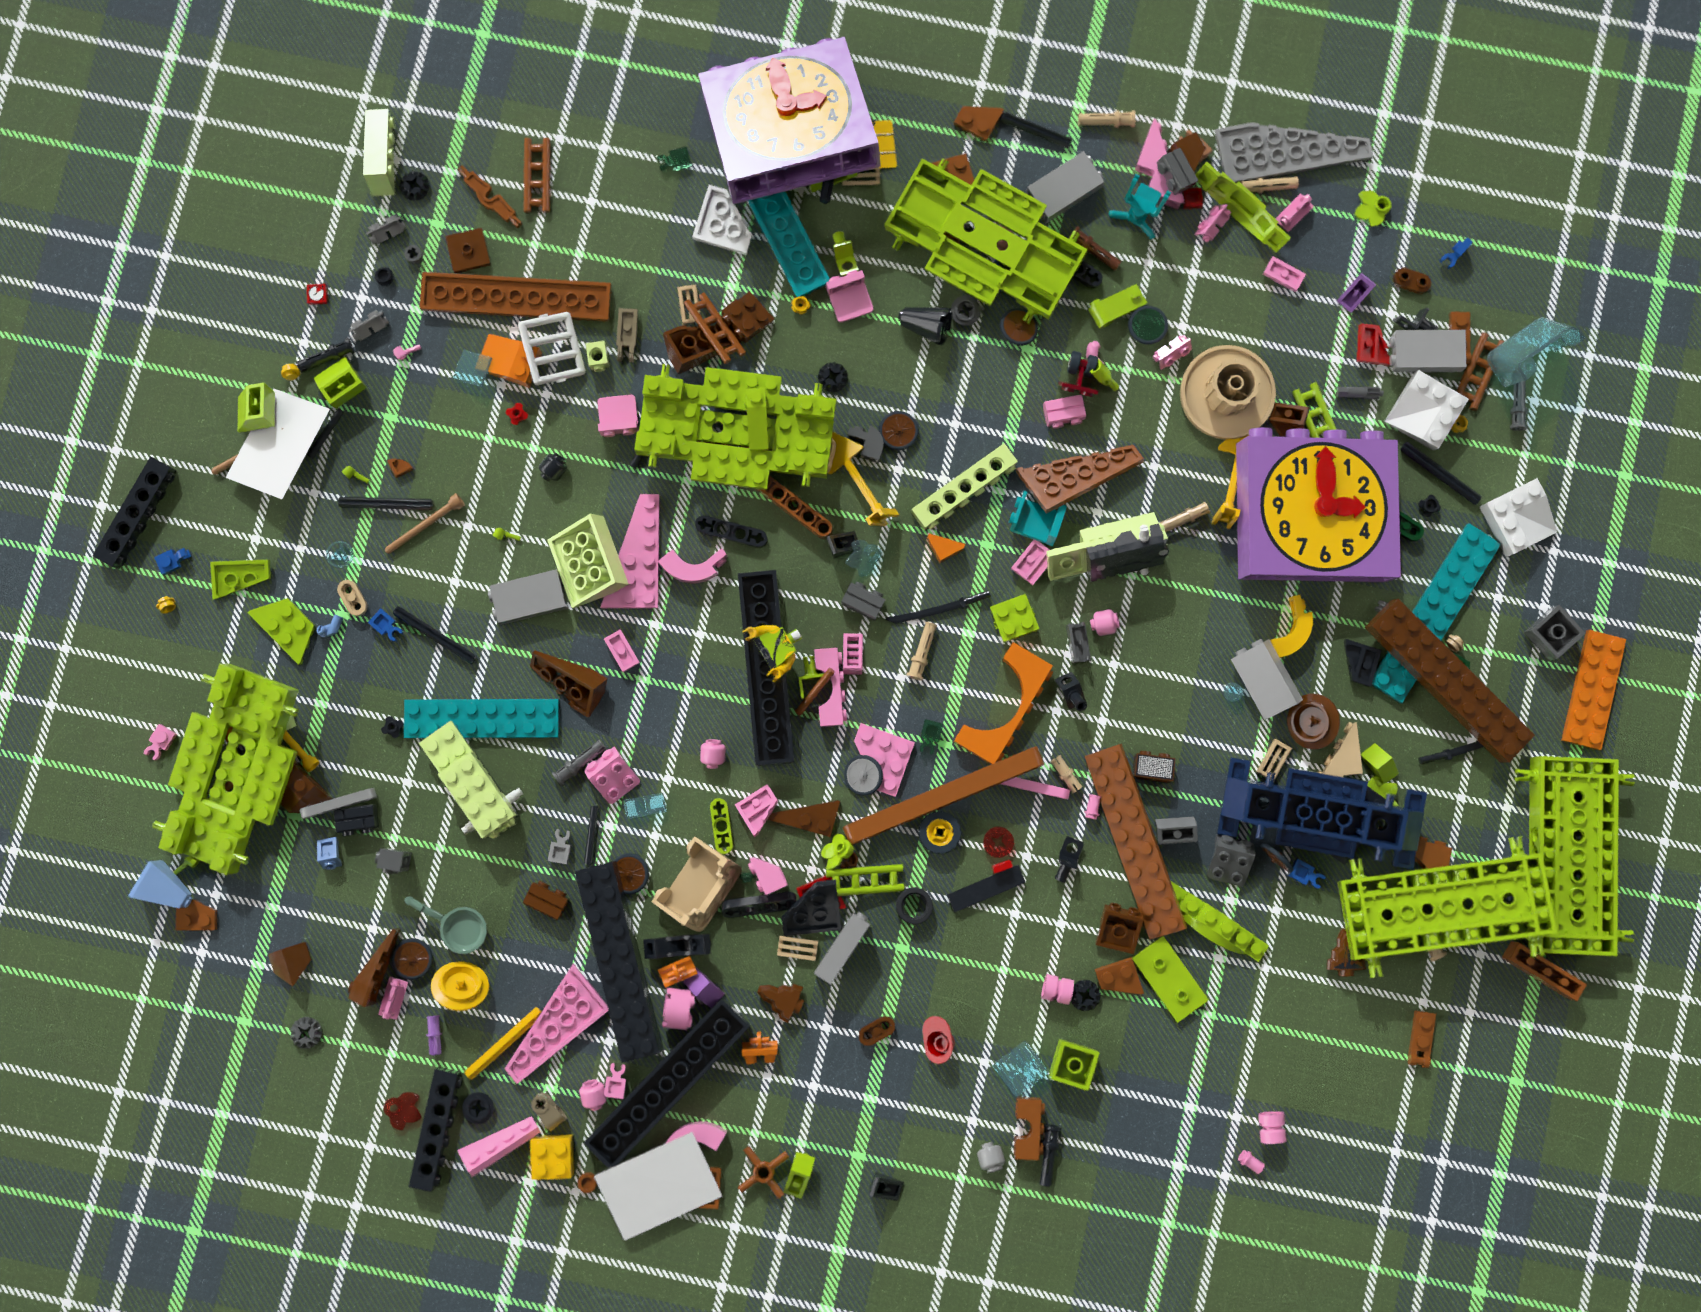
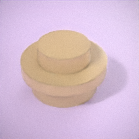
(1455, 643)

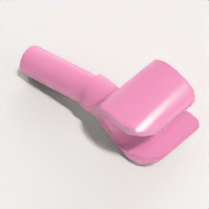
(401, 354)

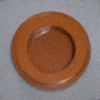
(587, 1182)

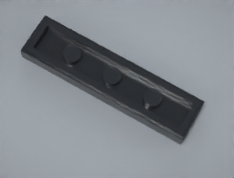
(986, 888)

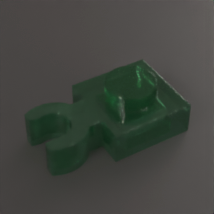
(678, 158)
(931, 733)

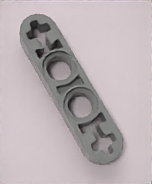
(338, 803)

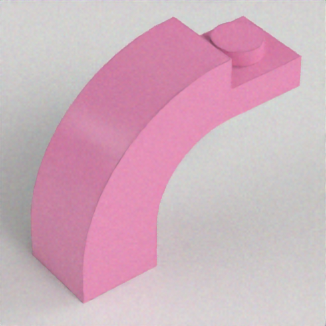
(692, 573)
(704, 1132)

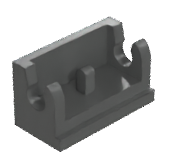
(1078, 643)

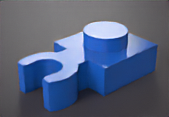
(384, 624)
(1303, 873)

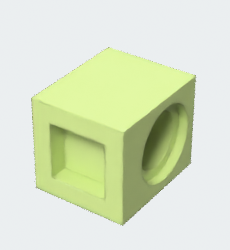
(597, 348)

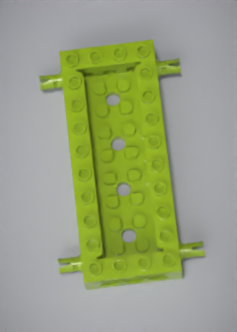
(1552, 823)
(1450, 923)

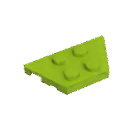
(286, 626)

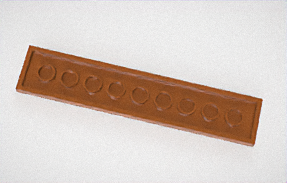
(514, 296)
(1135, 841)

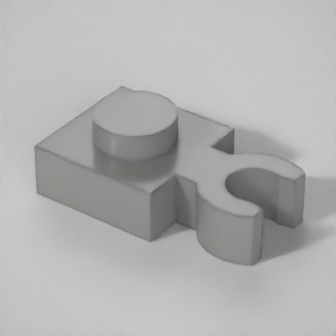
(559, 850)

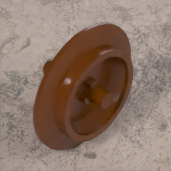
(1313, 721)

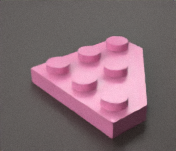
(889, 751)

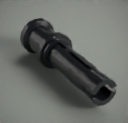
(333, 352)
(1048, 1143)

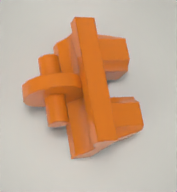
(677, 971)
(759, 1046)

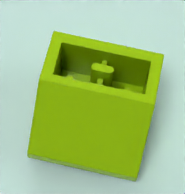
(339, 383)
(256, 408)

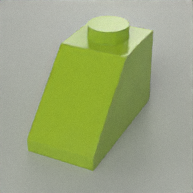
(799, 1175)

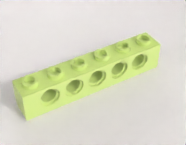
(1000, 455)

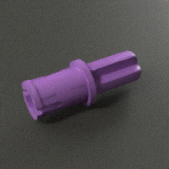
(434, 1035)

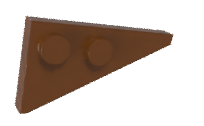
(813, 818)

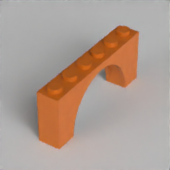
(1031, 674)

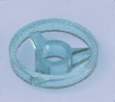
(341, 549)

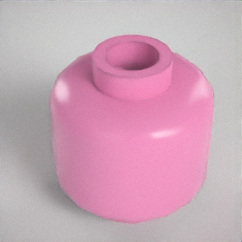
(1105, 622)
(712, 753)
(592, 1095)

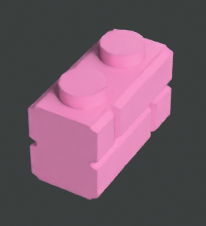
(1064, 411)

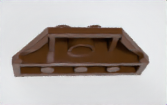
(302, 790)

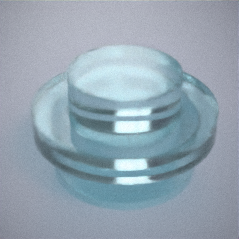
(1233, 692)

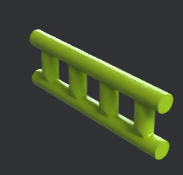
(1322, 409)
(873, 871)

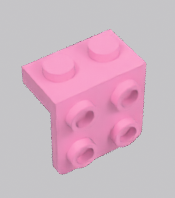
(849, 296)
(617, 415)
(611, 775)

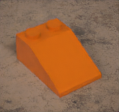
(509, 359)

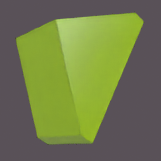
(1380, 763)

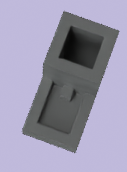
(872, 442)

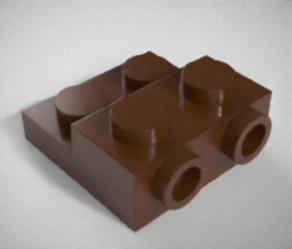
(746, 317)
(1119, 928)

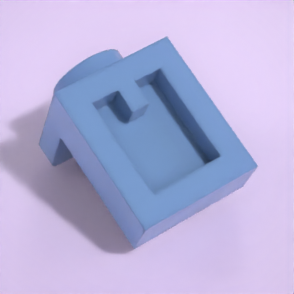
(328, 853)

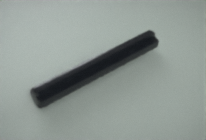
(1036, 130)

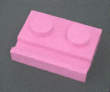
(1032, 562)

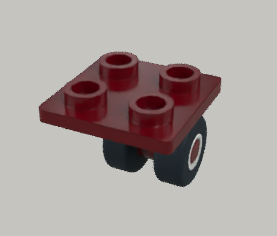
(1075, 364)

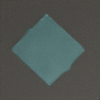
(472, 368)

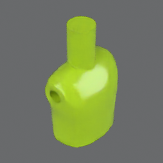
(1104, 376)

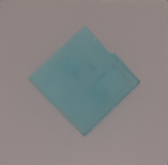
(1020, 1068)

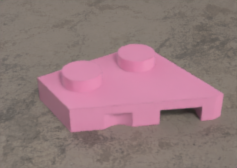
(757, 808)

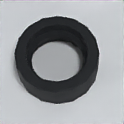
(914, 920)

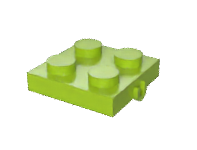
(1014, 618)

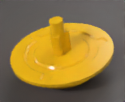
(460, 986)

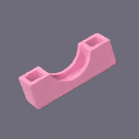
(831, 712)

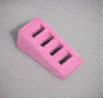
(848, 667)

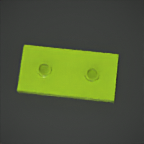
(1170, 979)

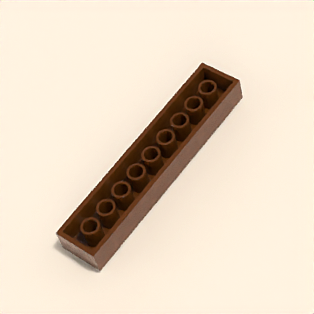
(1449, 681)

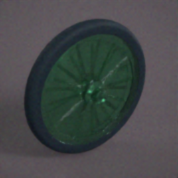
(1148, 325)

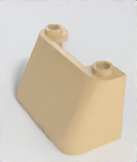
(699, 886)

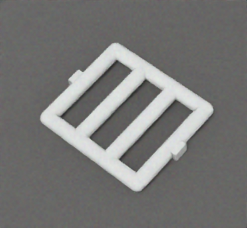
(534, 362)

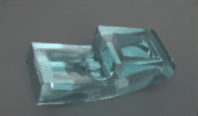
(644, 805)

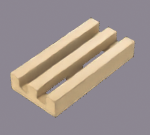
(877, 175)
(686, 288)
(1281, 745)
(793, 955)

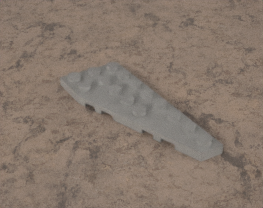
(1269, 151)

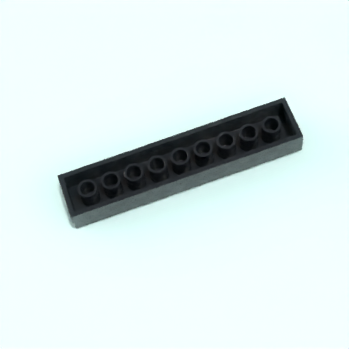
(767, 699)
(619, 961)
(666, 1083)

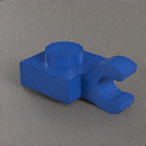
(1459, 248)
(170, 561)

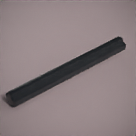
(1441, 473)
(385, 503)
(434, 634)

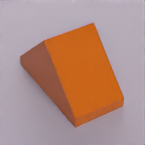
(943, 547)

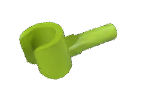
(349, 472)
(499, 533)
(191, 861)

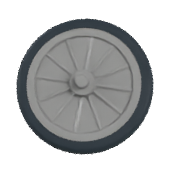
(863, 775)

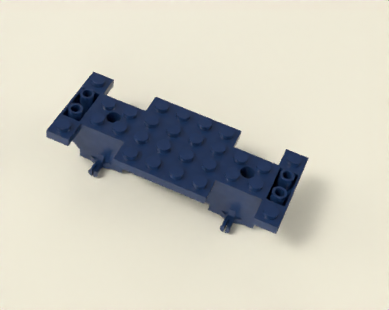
(1322, 813)

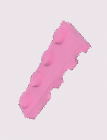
(492, 1148)

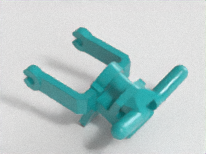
(1142, 205)

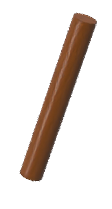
(814, 692)

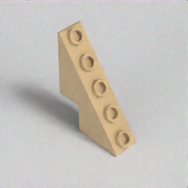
(1347, 756)

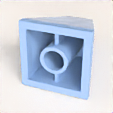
(161, 886)

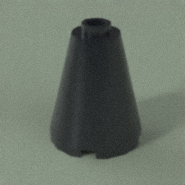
(927, 322)

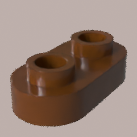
(1412, 282)
(877, 1031)

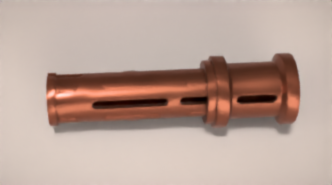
(1088, 240)

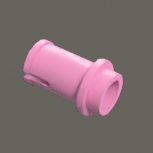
(1092, 807)
(1250, 1161)

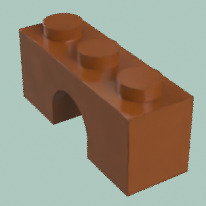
(1029, 1145)

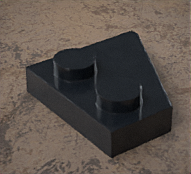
(1361, 662)

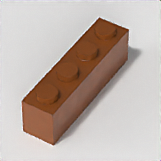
(1544, 971)

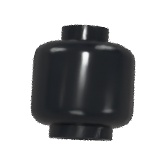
(552, 467)

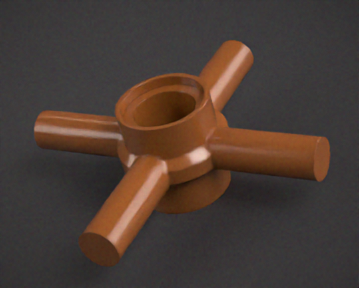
(757, 1177)

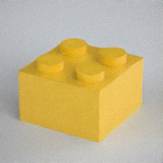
(552, 1157)

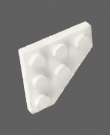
(722, 223)

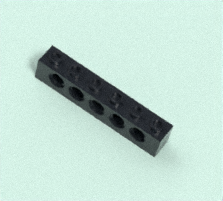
(125, 516)
(419, 1177)

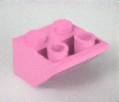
(769, 875)

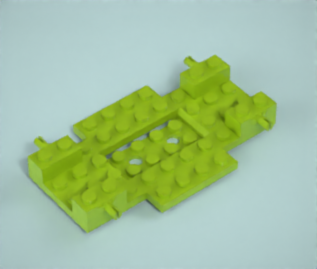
(1038, 266)
(675, 422)
(221, 825)

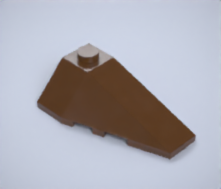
(690, 347)
(577, 683)
(369, 981)

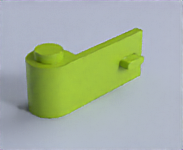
(1117, 305)

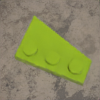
(237, 575)

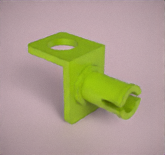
(843, 253)
(810, 673)

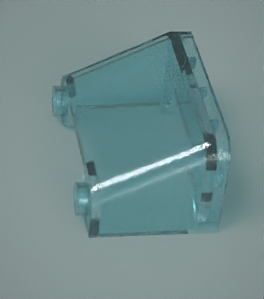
(1513, 358)

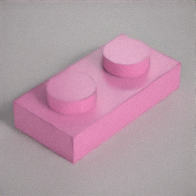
(1284, 274)
(621, 650)

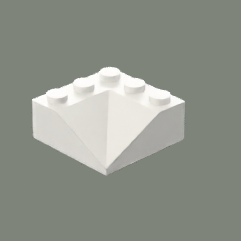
(1426, 410)
(1520, 517)

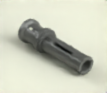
(1519, 410)
(571, 768)

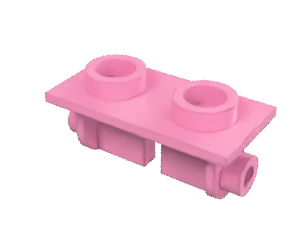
(1294, 212)
(1218, 216)
(1180, 347)
(393, 998)

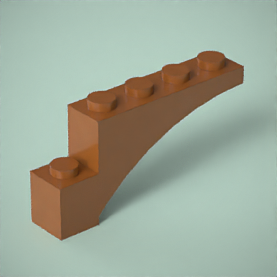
(1432, 854)

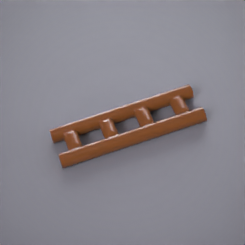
(529, 166)
(713, 338)
(1468, 376)

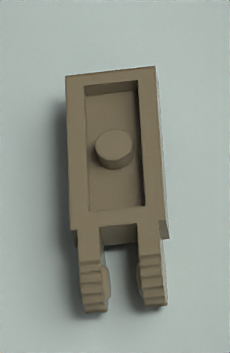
(627, 332)

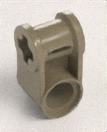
(549, 1113)

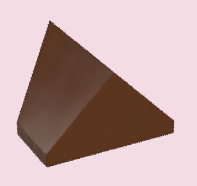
(1192, 147)
(1288, 417)
(290, 962)

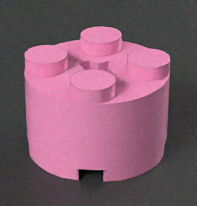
(677, 1009)

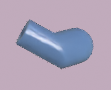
(330, 629)

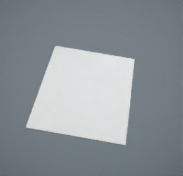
(273, 454)
(658, 1186)

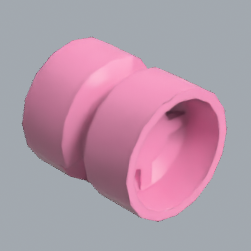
(1057, 989)
(1272, 1127)

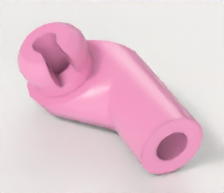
(1092, 349)

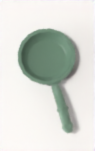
(461, 929)

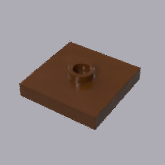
(468, 250)

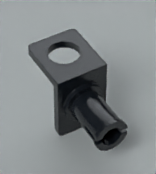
(1419, 321)
(1072, 692)
(1068, 860)

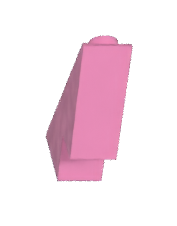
(1152, 151)

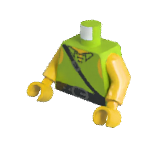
(775, 647)

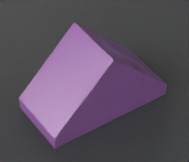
(1356, 292)
(704, 988)

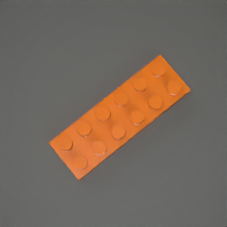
(1593, 690)

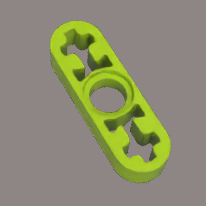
(714, 821)

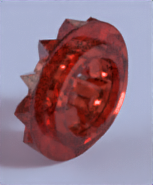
(1007, 839)

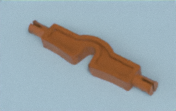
(496, 203)

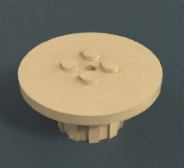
(1227, 392)

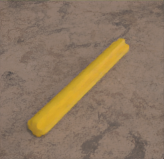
(500, 1046)

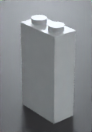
(1066, 185)
(1428, 350)
(527, 597)
(1266, 678)
(842, 947)

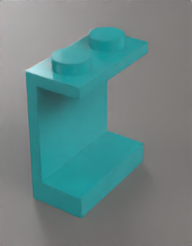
(1034, 523)

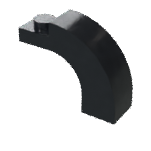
(677, 946)

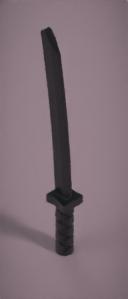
(962, 602)
(1447, 754)

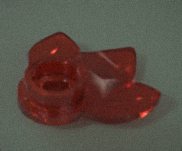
(405, 1110)

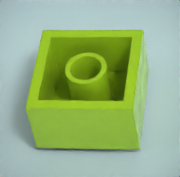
(1073, 1064)

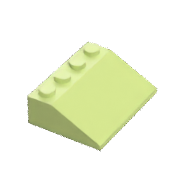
(587, 560)

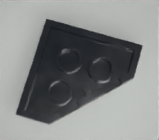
(814, 911)

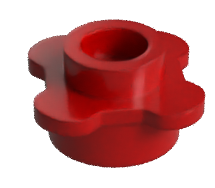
(520, 417)

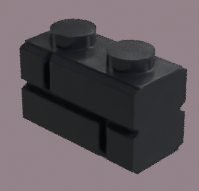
(355, 819)

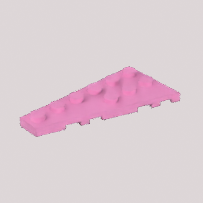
(640, 558)
(565, 1016)

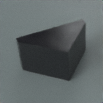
(841, 543)
(885, 1187)

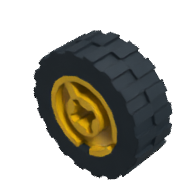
(950, 828)

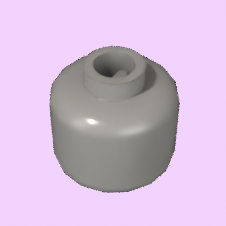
(991, 1157)

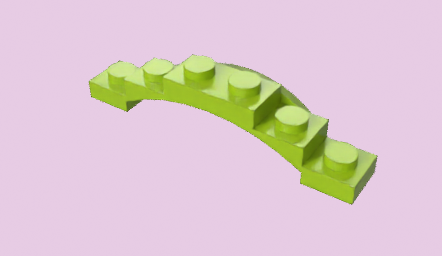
(1243, 206)
(1217, 926)

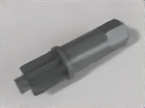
(1359, 392)

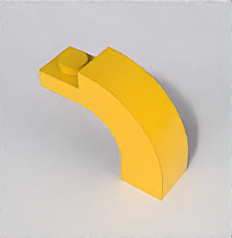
(1300, 629)

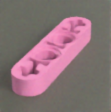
(1038, 787)

